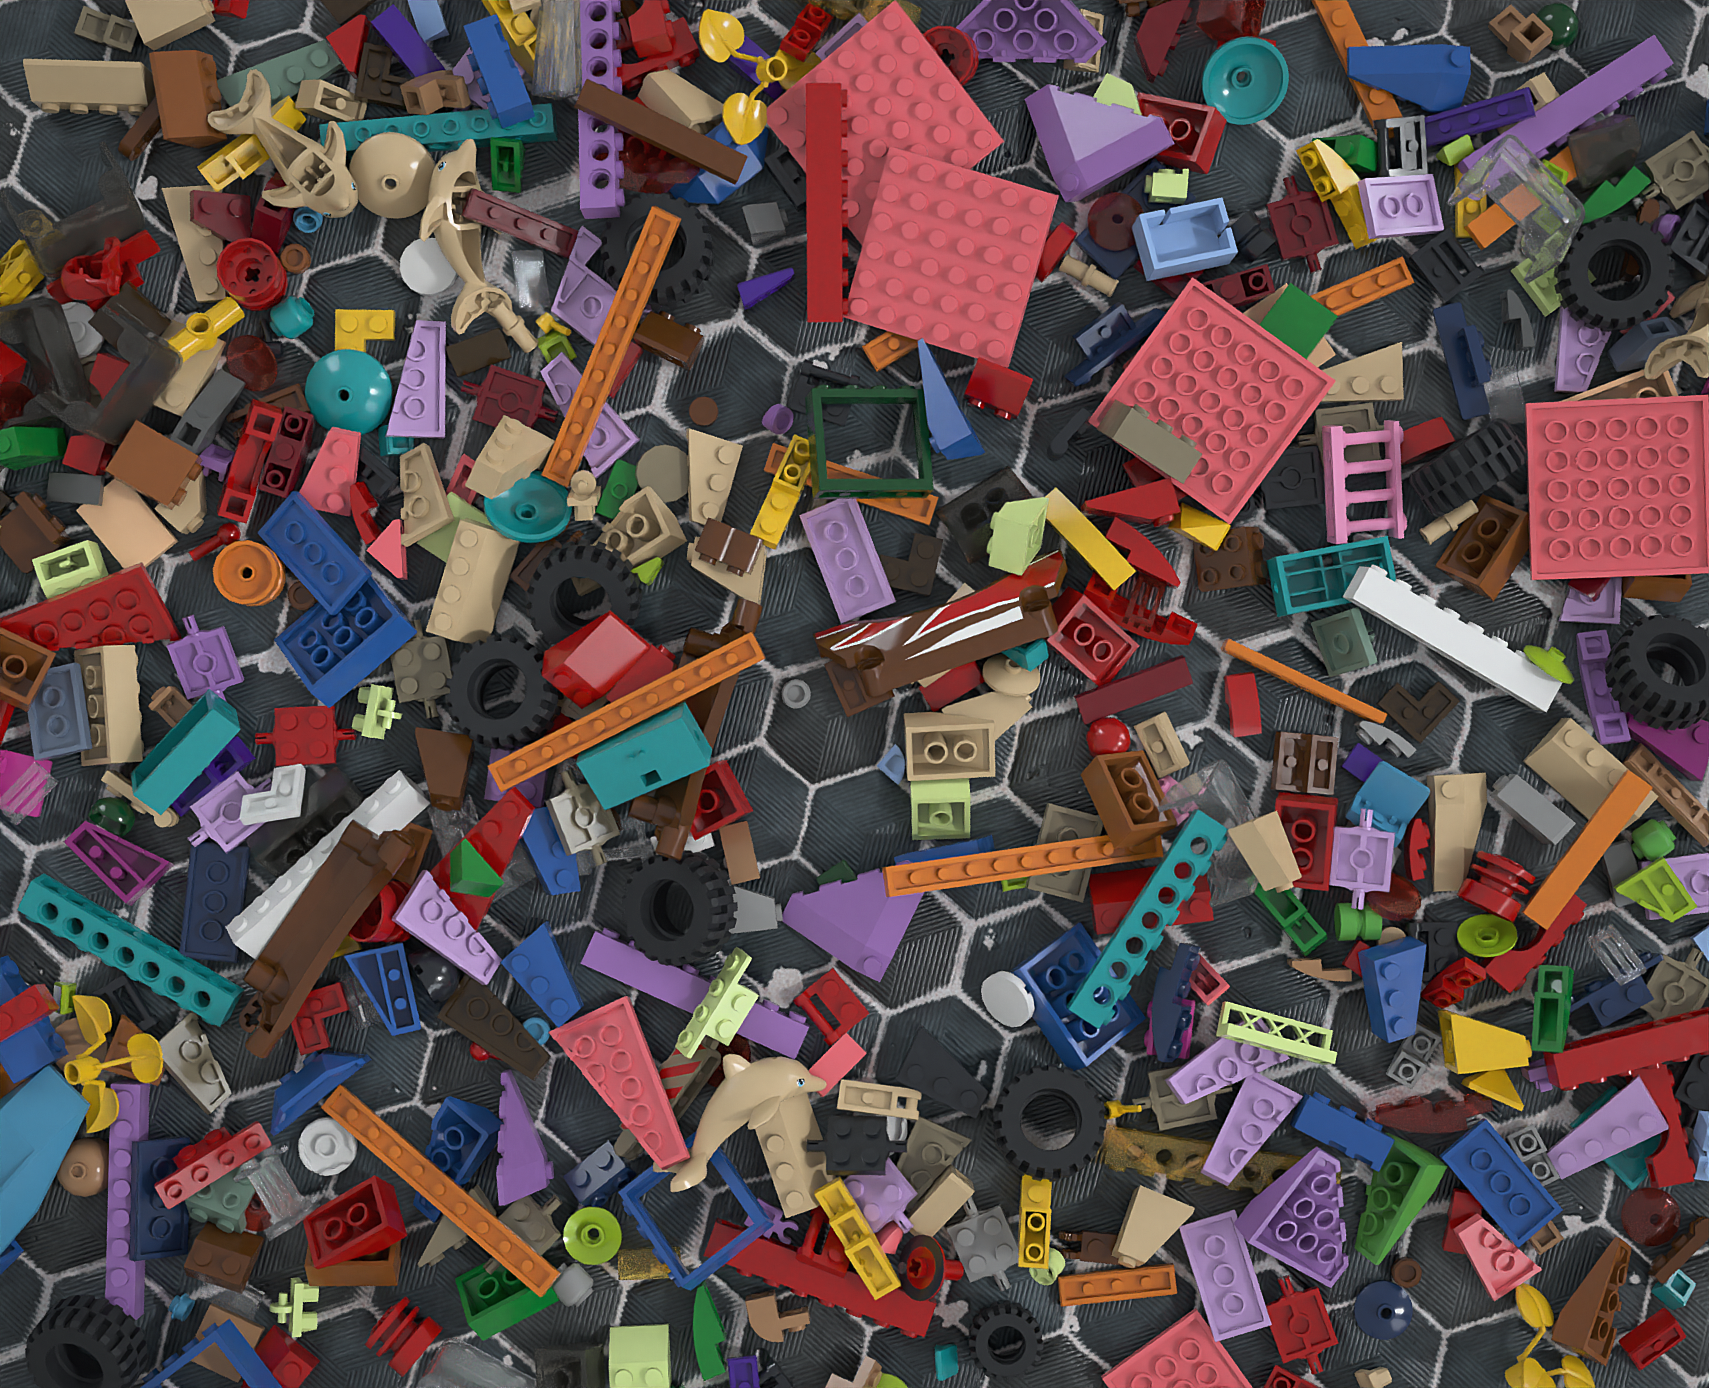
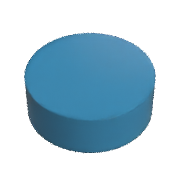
(538, 1028)

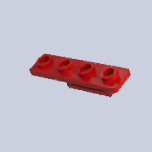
(131, 253)
(210, 1160)

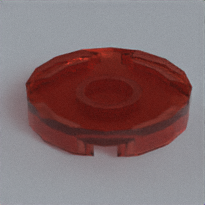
(1398, 903)

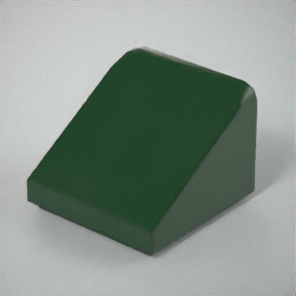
(837, 872)

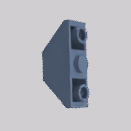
(1637, 344)

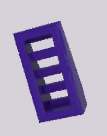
(761, 287)

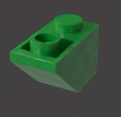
(1355, 150)

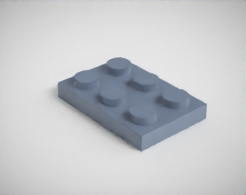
(60, 715)

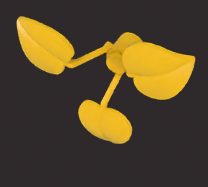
(742, 115)
(144, 1052)
(1528, 1372)

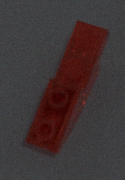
(653, 173)
(1420, 1117)

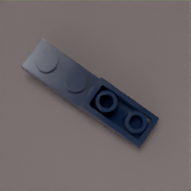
(1169, 1014)

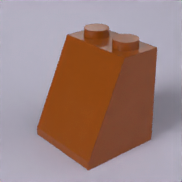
(154, 466)

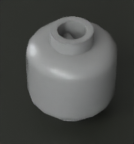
(573, 1284)

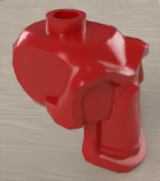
(94, 275)

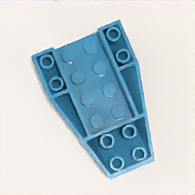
(35, 1135)

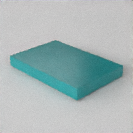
(1629, 1163)

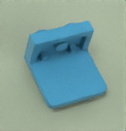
(1391, 797)

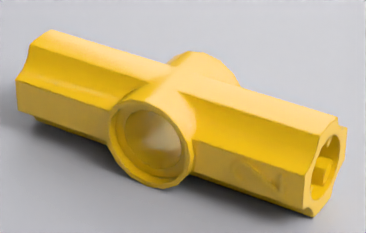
(212, 322)

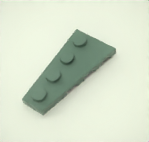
(284, 73)

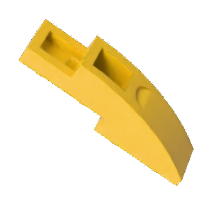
(517, 31)
(246, 151)
(1338, 182)
(783, 493)
(1034, 1223)

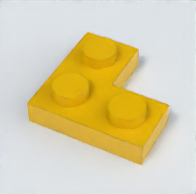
(357, 326)

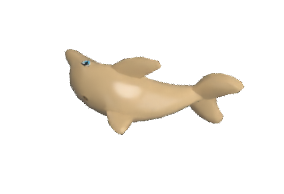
(312, 172)
(459, 236)
(1692, 346)
(746, 1094)

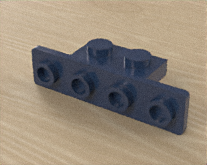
(1108, 338)
(1464, 360)
(1611, 1001)

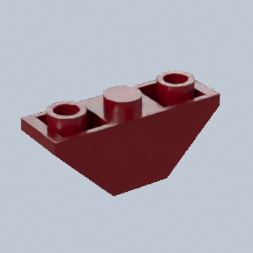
(1159, 34)
(272, 221)
(1244, 286)
(288, 453)

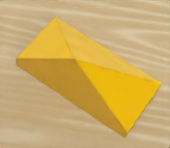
(1199, 527)
(1496, 1086)

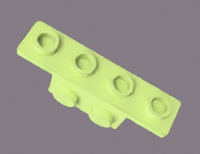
(722, 1007)

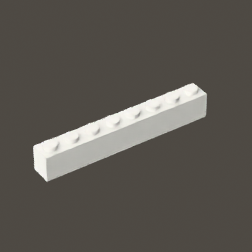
(1451, 637)
(386, 809)

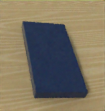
(1117, 262)
(212, 900)
(153, 1227)

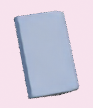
(428, 19)

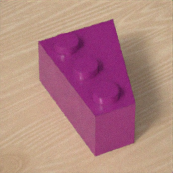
(1680, 748)
(117, 862)

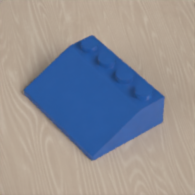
(344, 648)
(1053, 979)

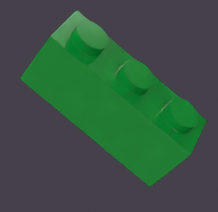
(498, 1300)

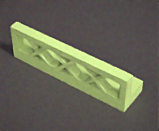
(1276, 1042)

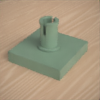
(1344, 642)

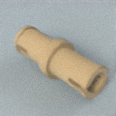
(1088, 275)
(513, 325)
(1448, 522)

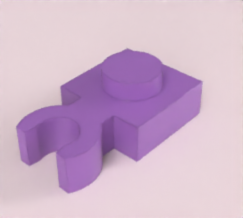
(779, 1225)

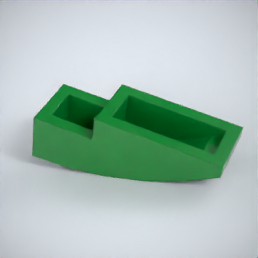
(1609, 198)
(1292, 918)
(1552, 1008)
(707, 1333)

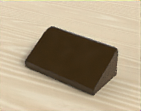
(478, 352)

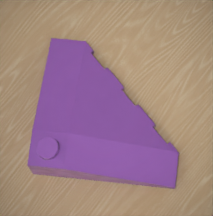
(1031, 31)
(1091, 141)
(854, 920)
(524, 1159)
(1300, 1218)

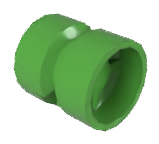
(1356, 922)

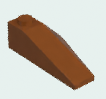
(1588, 1315)

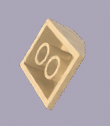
(192, 377)
(948, 746)

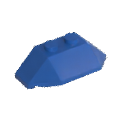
(711, 189)
(311, 1084)

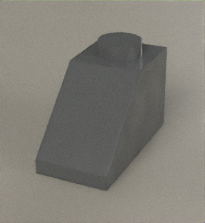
(765, 222)

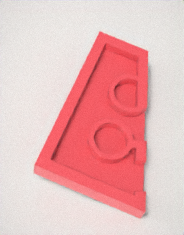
(333, 473)
(1494, 1257)

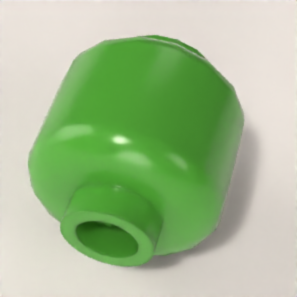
(1652, 840)

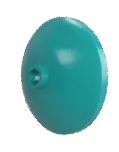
(1258, 92)
(367, 386)
(534, 498)

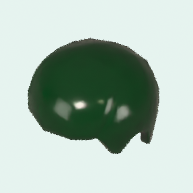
(1562, 22)
(112, 815)

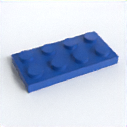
(314, 553)
(1500, 1182)

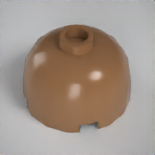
(85, 1167)

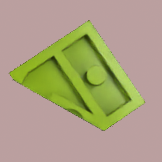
(1658, 890)

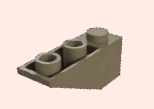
(449, 1234)

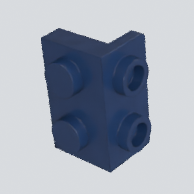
(599, 1176)

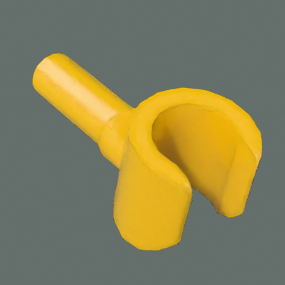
(547, 323)
(1116, 1109)

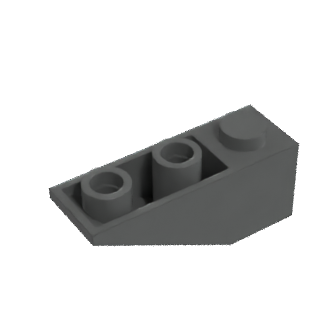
(207, 413)

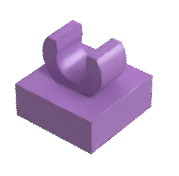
(216, 459)
(1538, 1073)

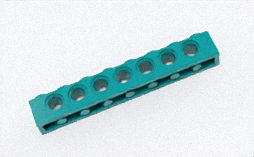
(450, 129)
(1147, 901)
(146, 949)

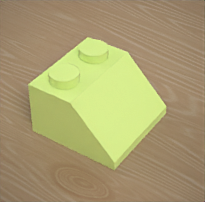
(1017, 534)
(940, 809)
(640, 1356)

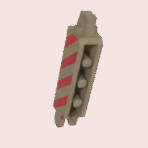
(682, 1082)

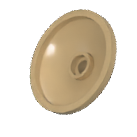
(396, 158)

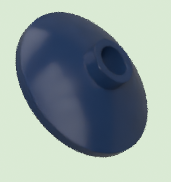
(1375, 1298)

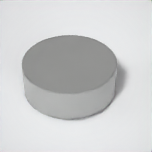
(796, 693)

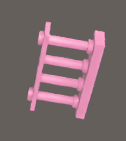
(1337, 469)

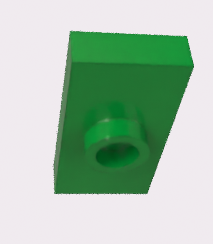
(619, 488)

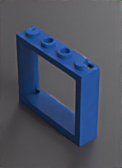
(664, 1251)
(232, 1345)

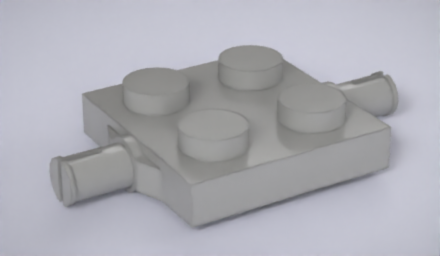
(985, 1243)

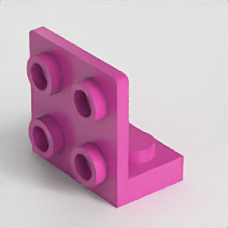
(12, 767)

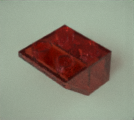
(1230, 18)

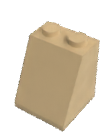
(745, 587)

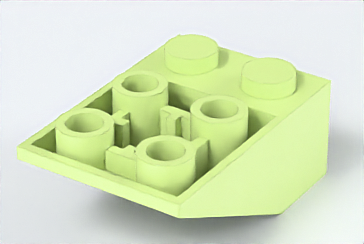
(70, 568)

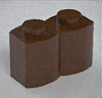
(728, 546)

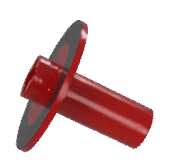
(924, 1268)

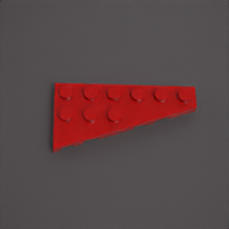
(98, 614)
(495, 841)

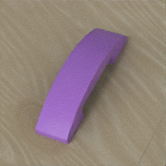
(1604, 712)

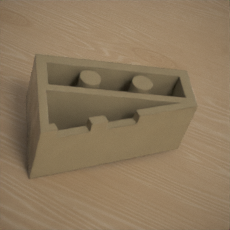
(1150, 440)

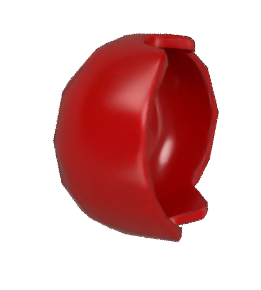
(1108, 737)

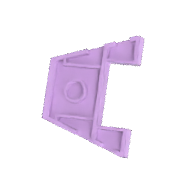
(582, 295)

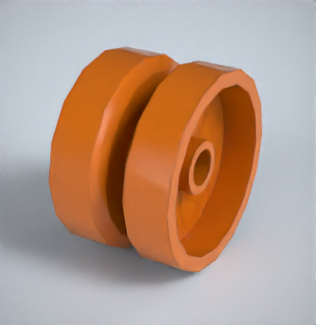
(232, 569)

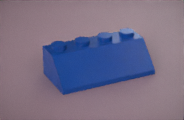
(32, 1047)

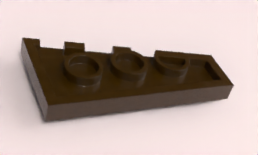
(489, 1023)

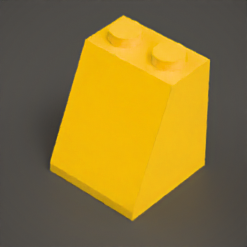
(1480, 1046)

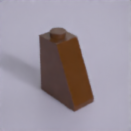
(445, 765)

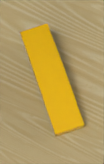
(1087, 540)
(857, 1237)

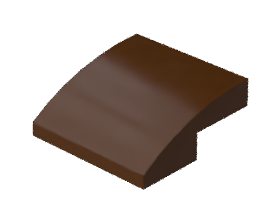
(1304, 763)

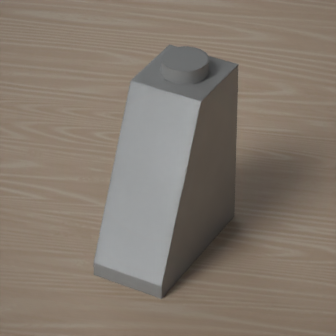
(1531, 809)
(755, 911)

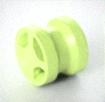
(1055, 1266)

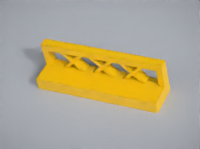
(18, 275)

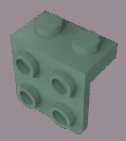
(223, 1202)

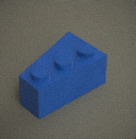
(547, 856)

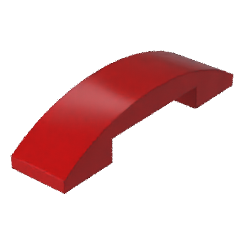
(1173, 630)

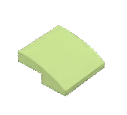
(1542, 288)
(441, 541)

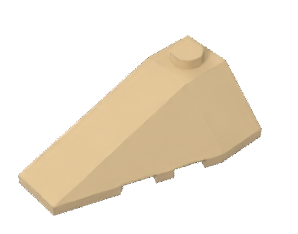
(640, 532)
(1455, 819)

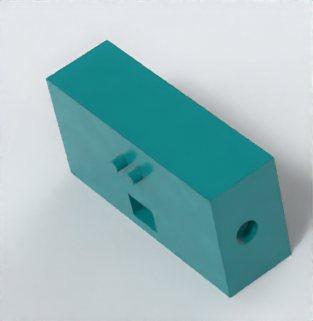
(1304, 584)
(184, 752)
(645, 756)

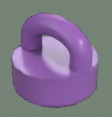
(1666, 225)
(778, 419)

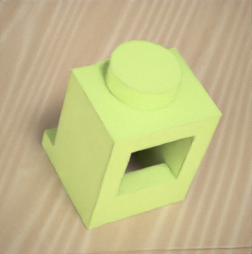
(1167, 186)

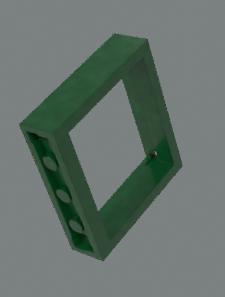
(867, 488)

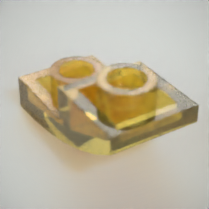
(642, 1264)

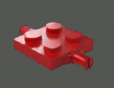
(305, 736)
(1300, 1324)

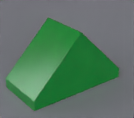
(507, 164)
(471, 873)

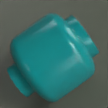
(291, 317)

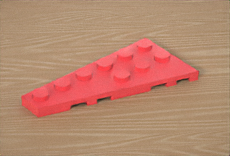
(620, 1067)

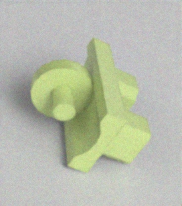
(378, 712)
(298, 1320)

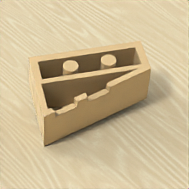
(507, 457)

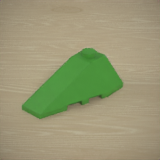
(1396, 1197)

